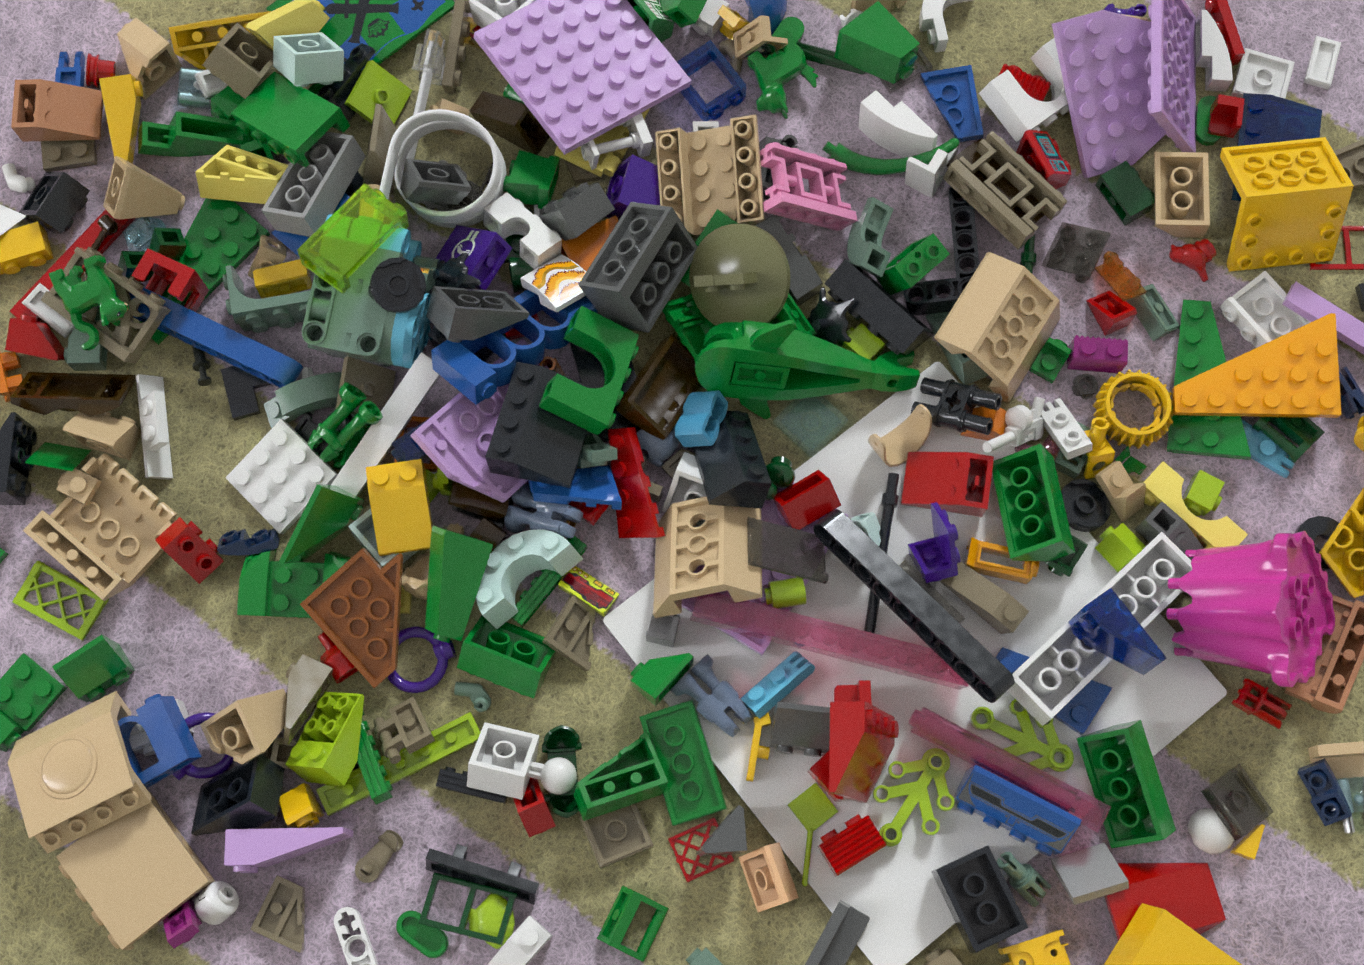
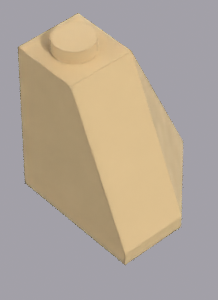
(147, 56)
(247, 726)

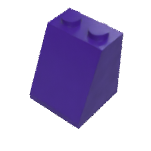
(633, 182)

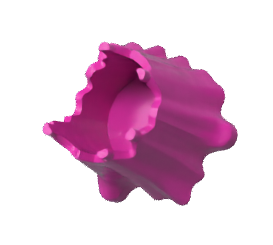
(1256, 607)

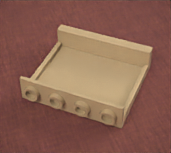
(134, 872)

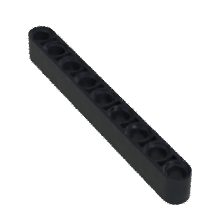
(914, 606)

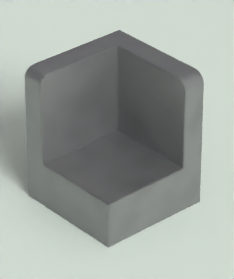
(663, 630)

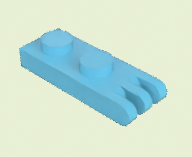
(1266, 451)
(777, 684)

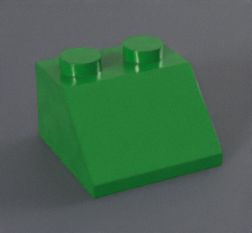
(94, 668)

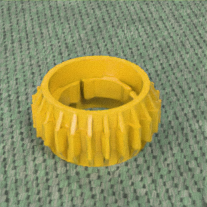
(1153, 390)

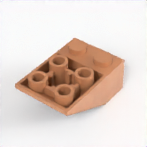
(56, 111)

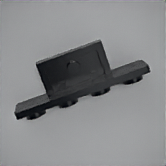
(340, 90)

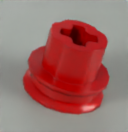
(98, 69)

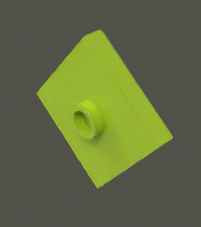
(378, 87)

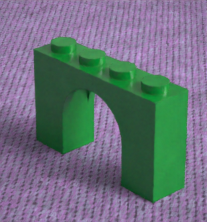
(614, 349)

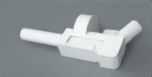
(1021, 426)

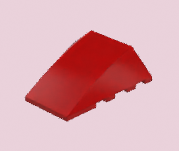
(1179, 888)

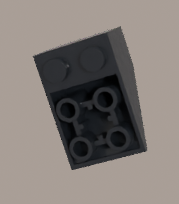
(15, 448)

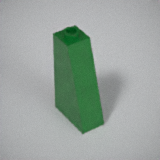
(453, 581)

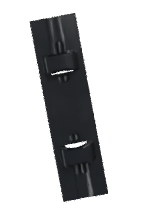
(459, 867)

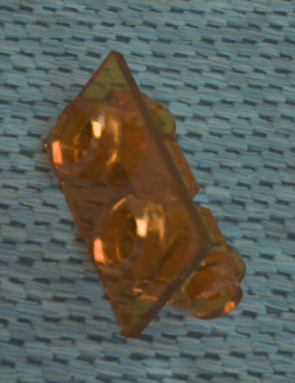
(1119, 277)

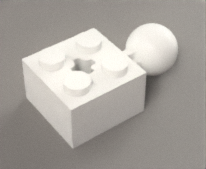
(507, 760)

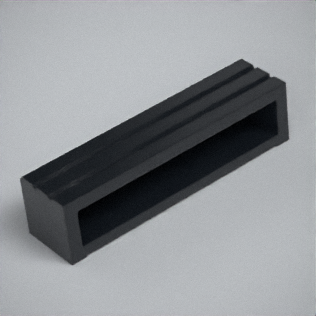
(457, 782)

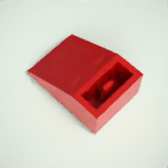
(952, 479)

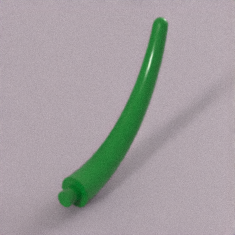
(877, 166)

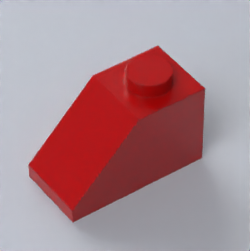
(33, 338)
(534, 810)

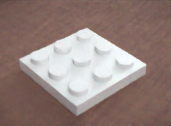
(280, 476)

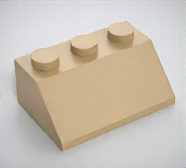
(1182, 193)

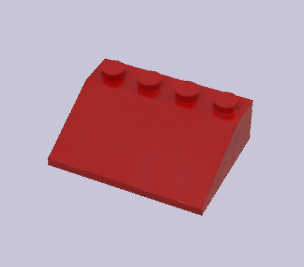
(858, 747)

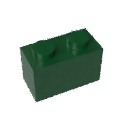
(1126, 192)

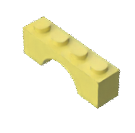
(1166, 487)

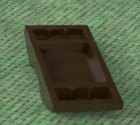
(72, 392)

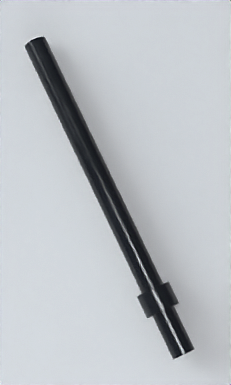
(889, 502)

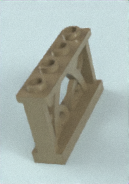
(118, 340)

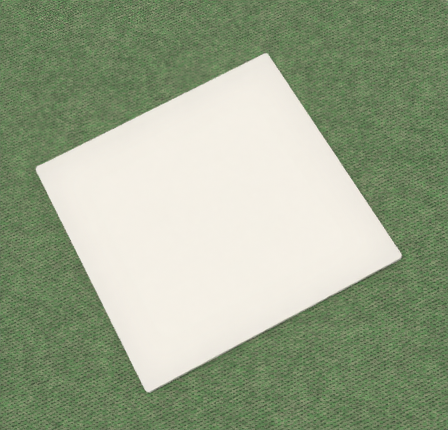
(897, 881)

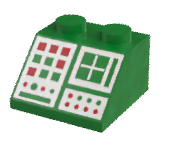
(653, 16)

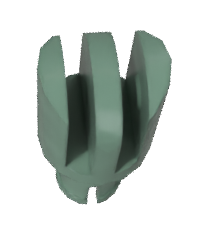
(1023, 878)

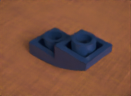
(241, 544)
(1325, 792)

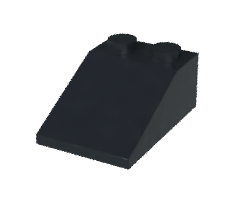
(239, 797)

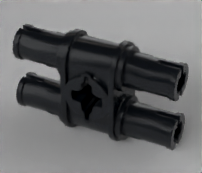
(955, 415)

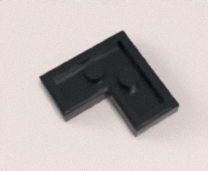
(241, 392)

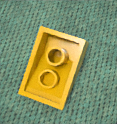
(400, 506)

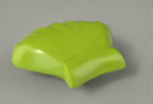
(489, 916)

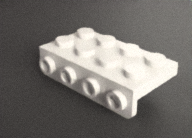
(1260, 311)

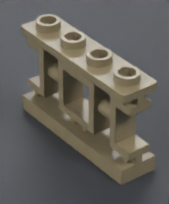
(995, 205)

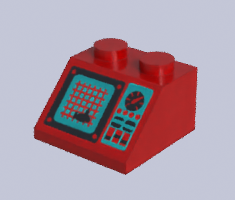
(1044, 157)

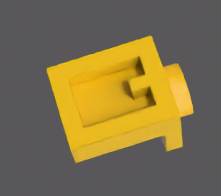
(732, 21)

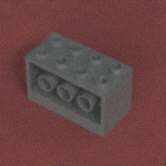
(639, 266)

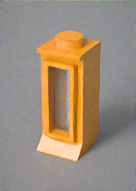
(995, 561)

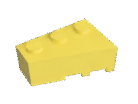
(239, 176)

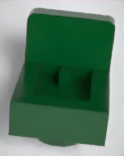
(1066, 564)

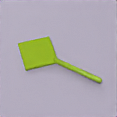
(812, 810)

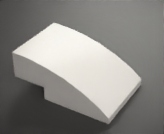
(895, 127)

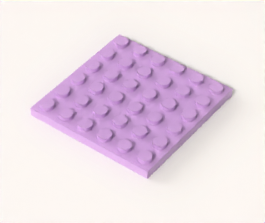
(581, 65)

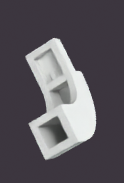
(932, 21)

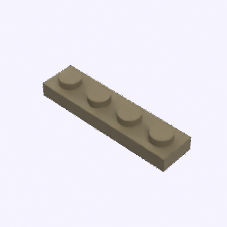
(456, 50)

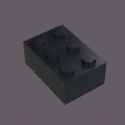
(979, 899)

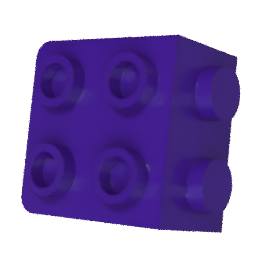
(937, 556)

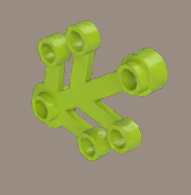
(1027, 739)
(917, 793)

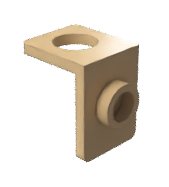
(267, 254)

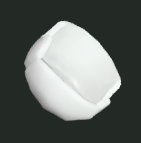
(1209, 832)

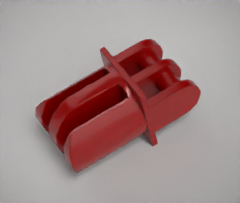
(1264, 705)

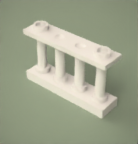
(638, 138)

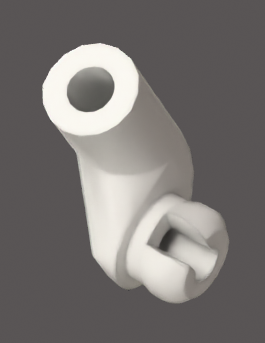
(15, 181)

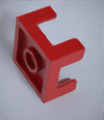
(168, 271)

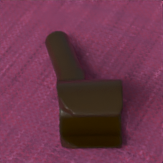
(108, 227)

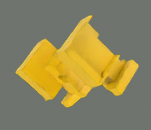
(1038, 951)

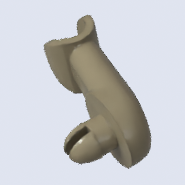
(376, 859)

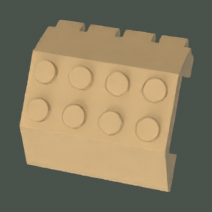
(110, 538)

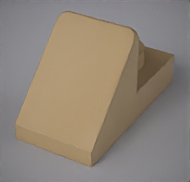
(1120, 490)

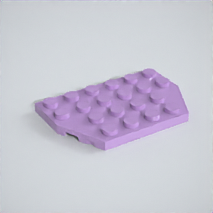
(1107, 88)
(459, 439)

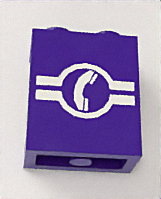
(485, 251)

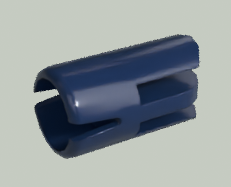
(1351, 395)

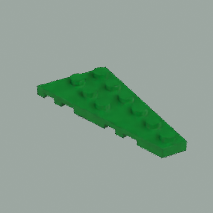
(217, 238)
(1198, 352)

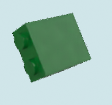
(878, 45)

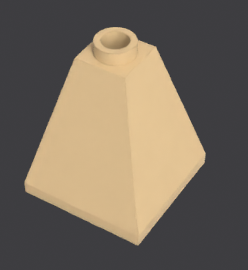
(139, 194)

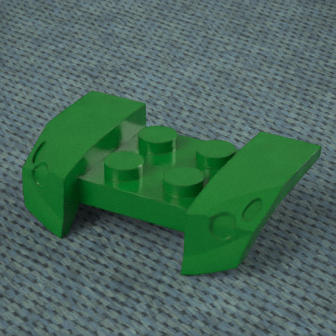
(280, 588)

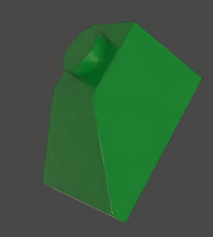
(660, 675)

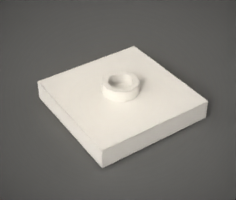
(1262, 75)

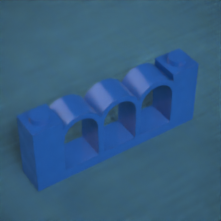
(480, 379)
(167, 735)

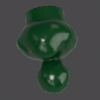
(780, 474)

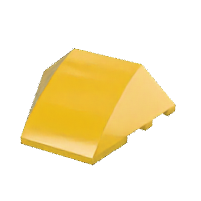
(1345, 549)

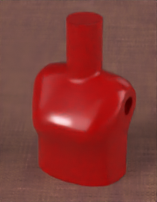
(336, 659)

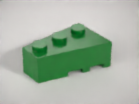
(622, 781)

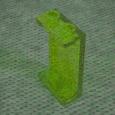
(351, 236)

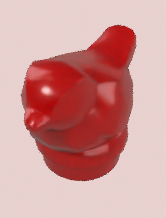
(1194, 256)

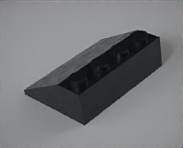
(531, 440)

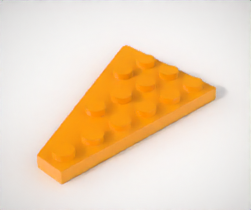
(1278, 379)

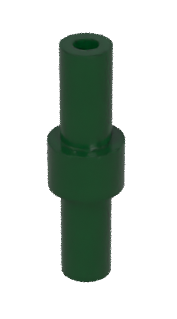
(1028, 257)

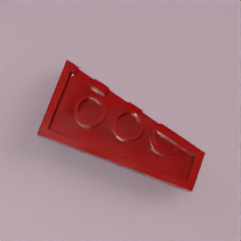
(638, 512)

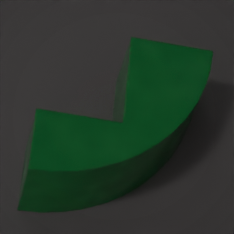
(163, 241)

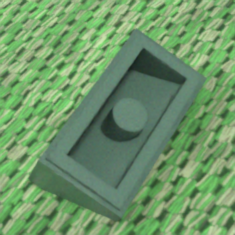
(1154, 313)

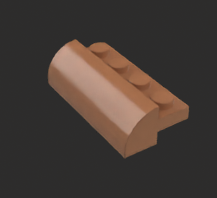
(1339, 660)

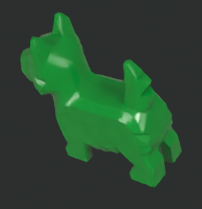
(778, 71)

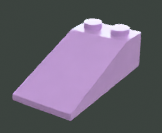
(258, 848)

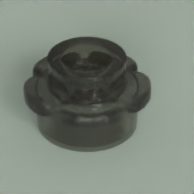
(1088, 380)

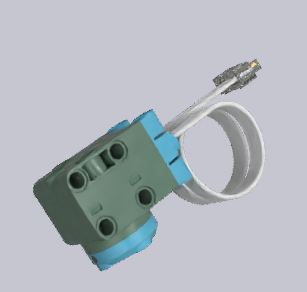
(353, 321)

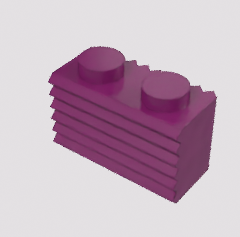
(1098, 354)

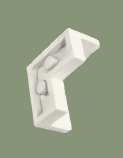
(928, 177)

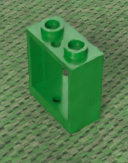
(914, 264)

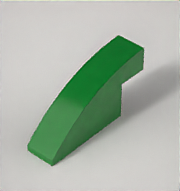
(189, 136)

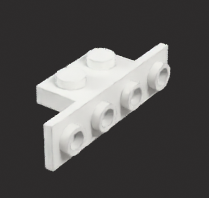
(154, 427)

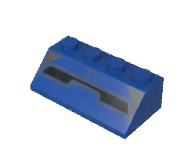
(1015, 810)

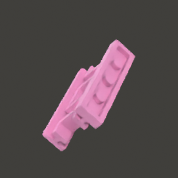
(787, 194)

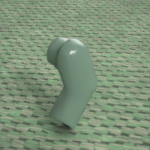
(476, 693)

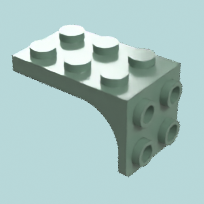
(261, 314)

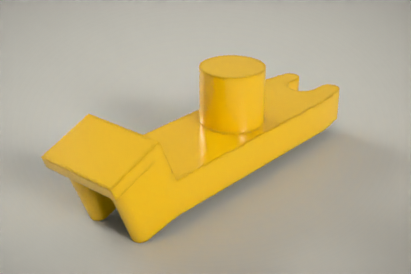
(756, 750)

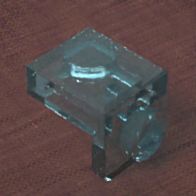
(140, 233)

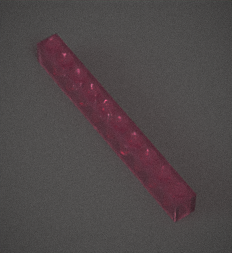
(824, 638)

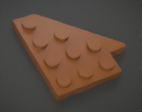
(362, 613)

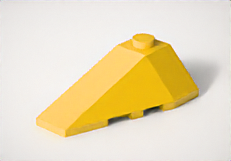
(122, 109)

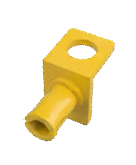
(1101, 448)

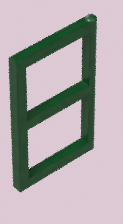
(468, 906)

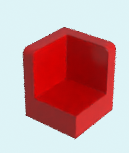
(1226, 116)

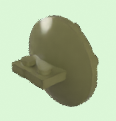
(739, 275)

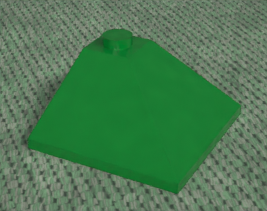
(323, 519)

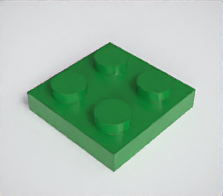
(28, 692)

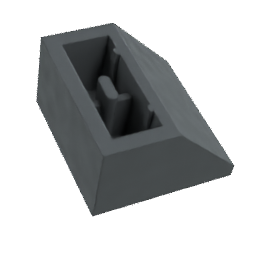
(577, 210)

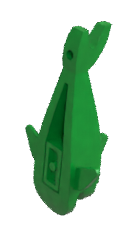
(781, 363)

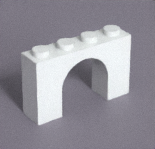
(1019, 110)

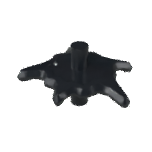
(455, 274)
(830, 320)

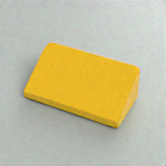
(282, 279)

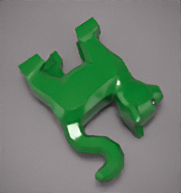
(83, 296)

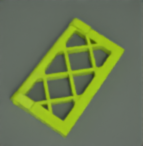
(39, 610)

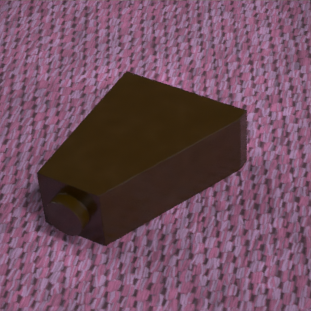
(510, 121)

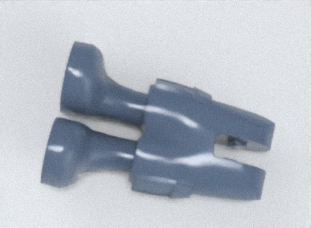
(547, 517)
(719, 702)

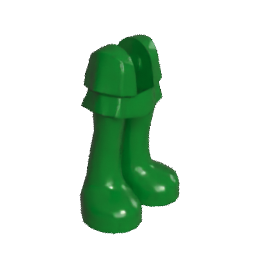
(367, 414)

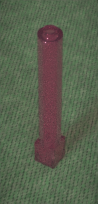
(1007, 766)

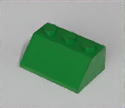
(506, 656)

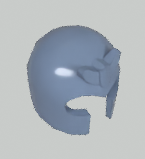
(658, 449)

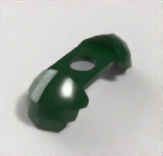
(562, 743)

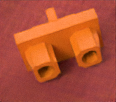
(8, 385)

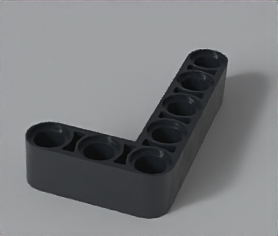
(963, 258)

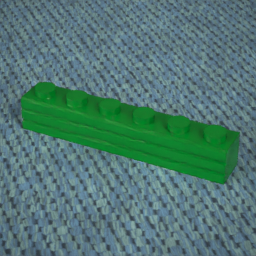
(541, 588)
(371, 769)

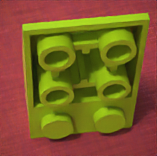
(329, 740)

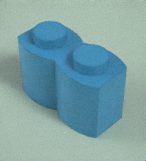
(701, 418)

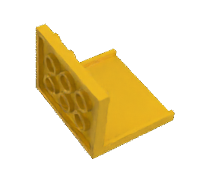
(1289, 203)

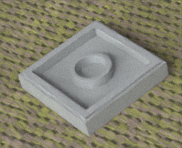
(1089, 873)

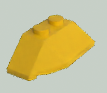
(198, 39)

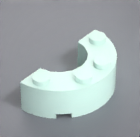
(513, 562)

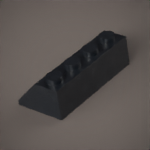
(878, 308)
(734, 465)

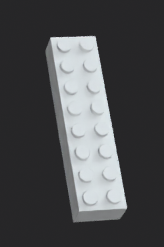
(1068, 664)

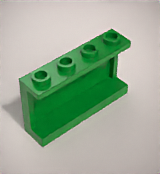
(287, 118)

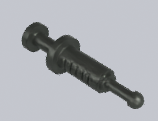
(201, 365)

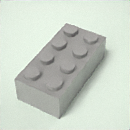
(312, 193)

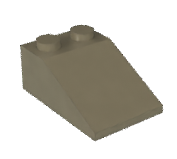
(378, 145)

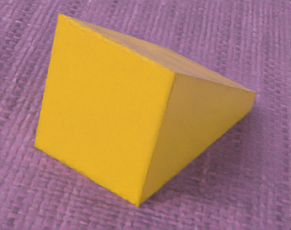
(1249, 844)

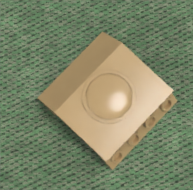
(76, 774)

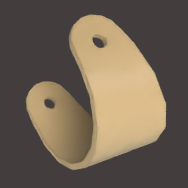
(905, 438)

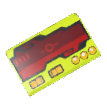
(588, 590)

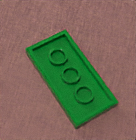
(686, 761)

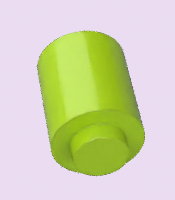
(785, 593)

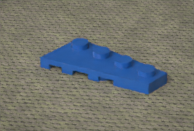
(1080, 709)

